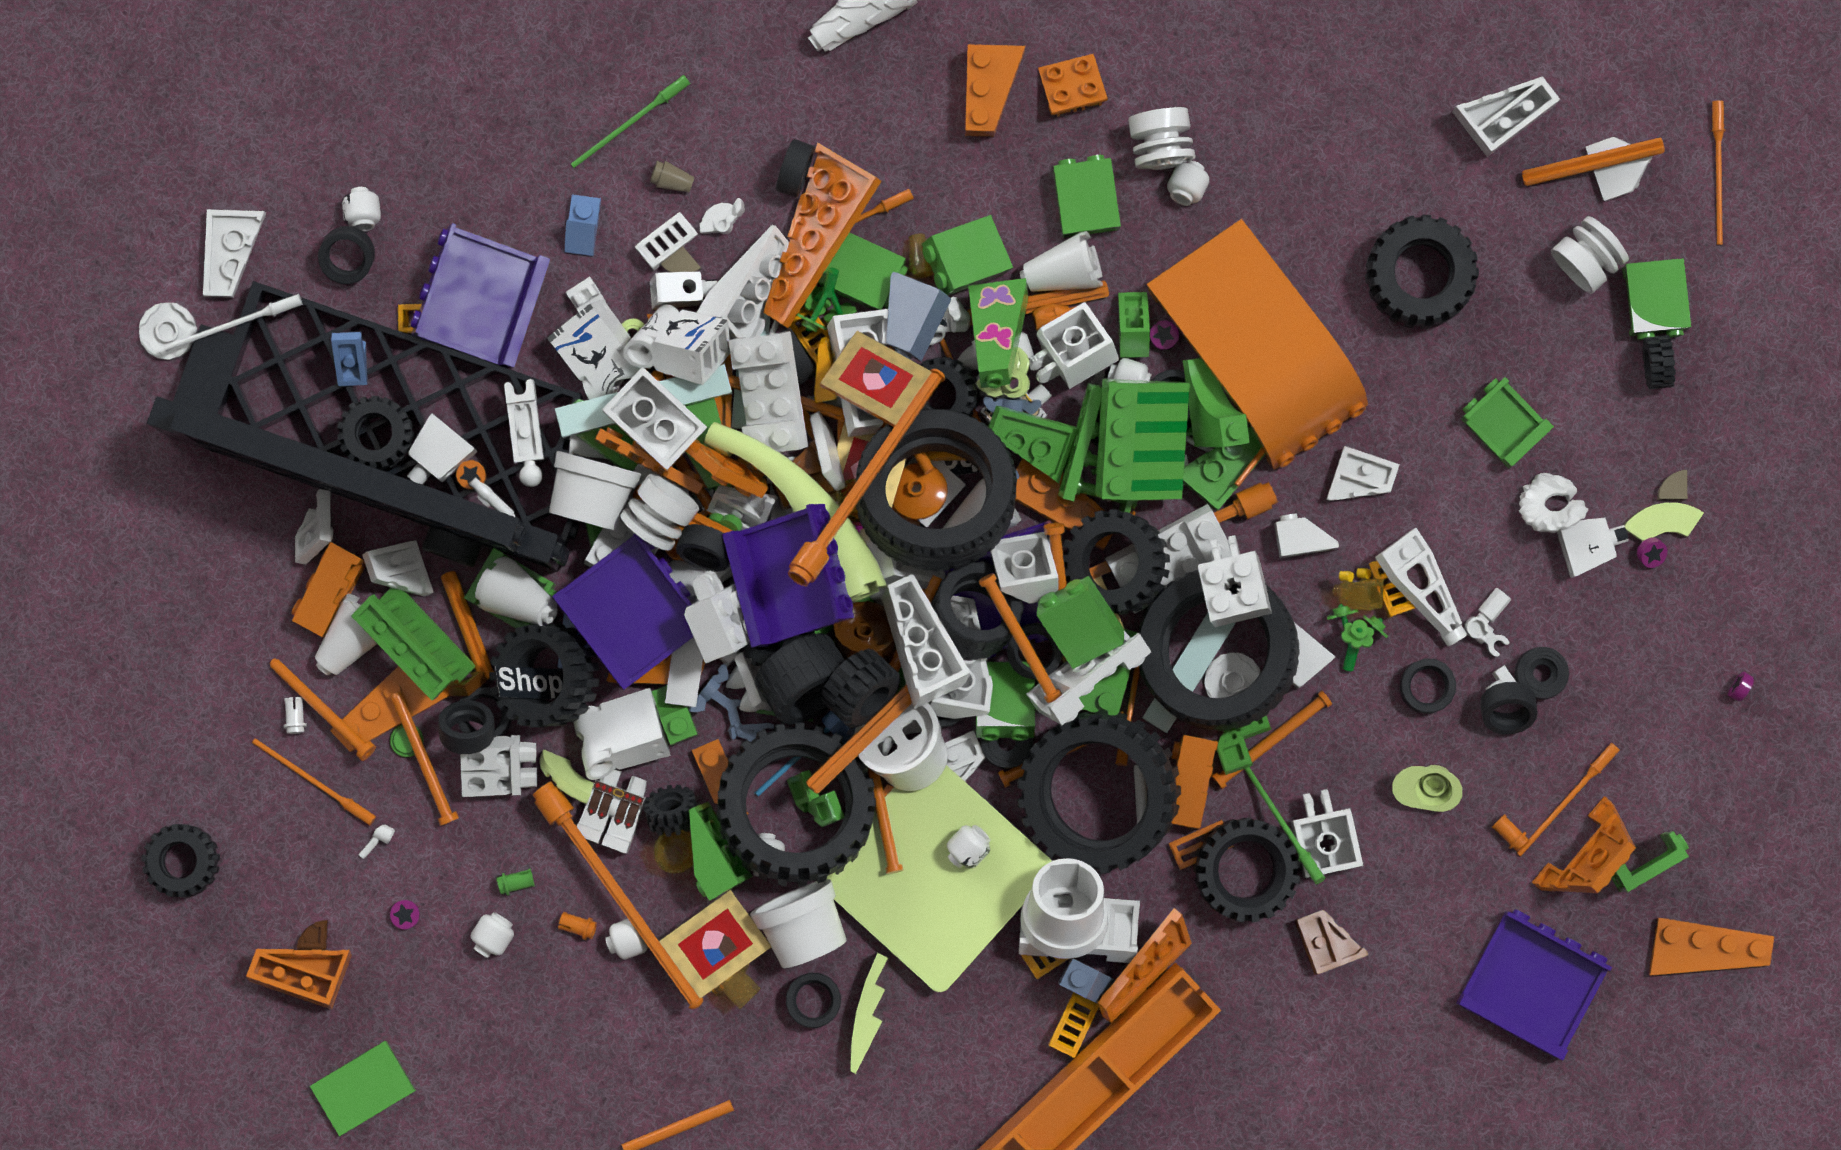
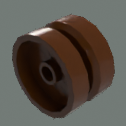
(865, 631)

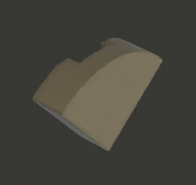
(680, 262)
(1674, 487)

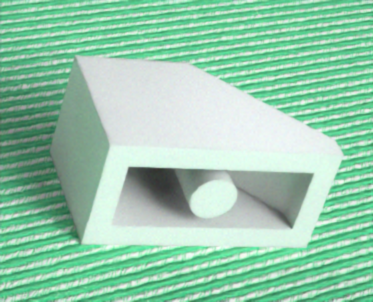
(1300, 537)

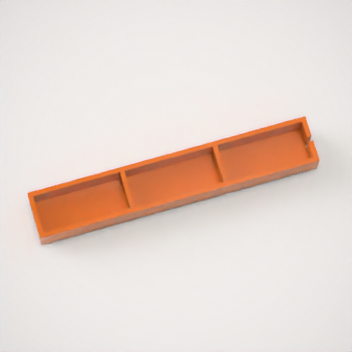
(1110, 1067)

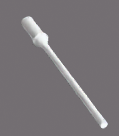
(271, 309)

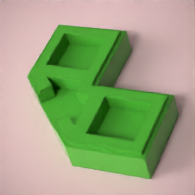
(1232, 746)
(823, 808)

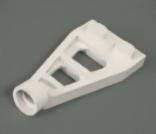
(1403, 555)

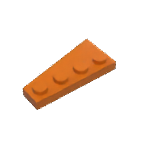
(612, 440)
(1040, 494)
(1698, 947)

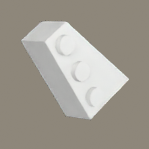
(1505, 114)

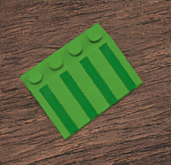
(1142, 440)

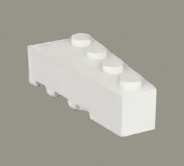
(840, 331)
(922, 643)

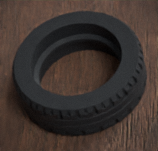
(951, 546)
(1204, 711)

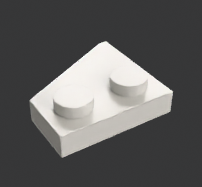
(399, 568)

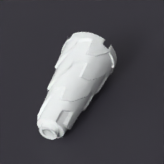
(853, 18)

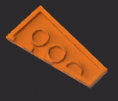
(377, 712)
(1149, 963)

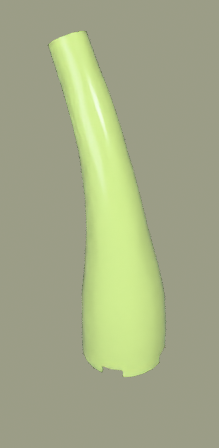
(855, 557)

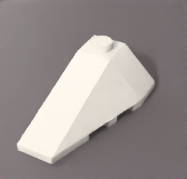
(746, 286)
(976, 693)

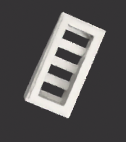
(642, 246)

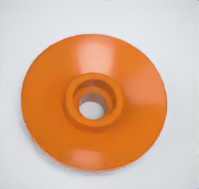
(927, 500)

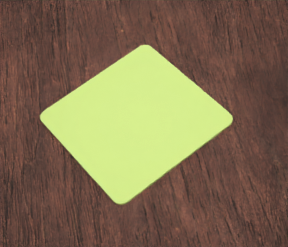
(933, 910)

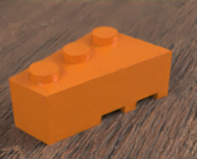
(989, 83)
(327, 588)
(1194, 762)
(301, 973)

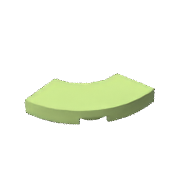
(1663, 519)
(565, 776)

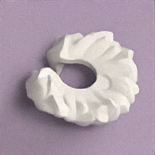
(1534, 499)

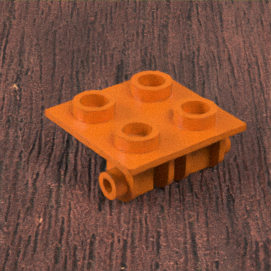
(1072, 84)

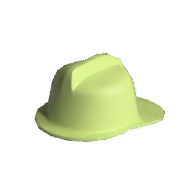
(1427, 788)

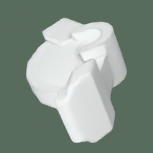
(721, 217)

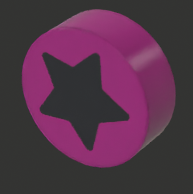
(1164, 335)
(1652, 552)
(1741, 686)
(405, 914)

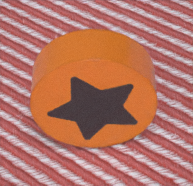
(468, 471)

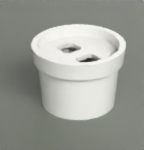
(591, 490)
(915, 761)
(801, 923)
(1067, 930)

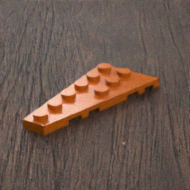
(820, 224)

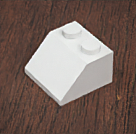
(1025, 567)

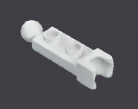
(525, 432)

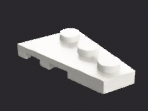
(228, 248)

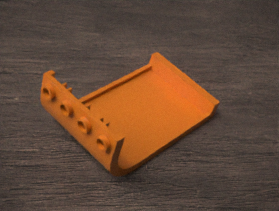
(1261, 343)

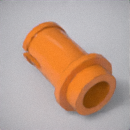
(1510, 833)
(577, 925)

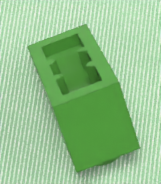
(1133, 324)
(674, 718)

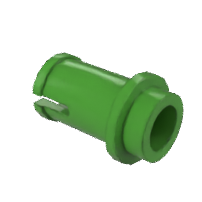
(515, 881)

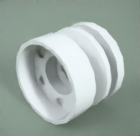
(1161, 134)
(1595, 250)
(659, 512)

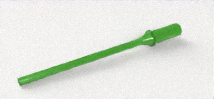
(661, 98)
(1304, 856)

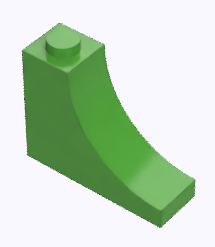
(1211, 414)

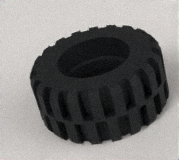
(1442, 238)

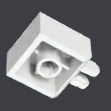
(1074, 348)
(1221, 574)
(716, 618)
(1338, 826)

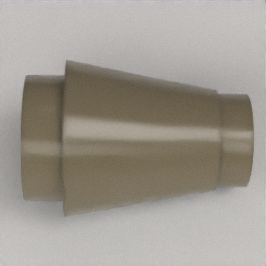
(671, 177)

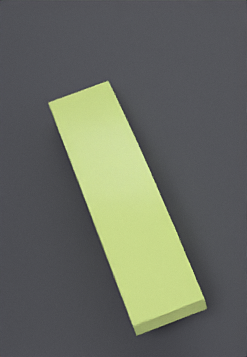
(865, 1023)

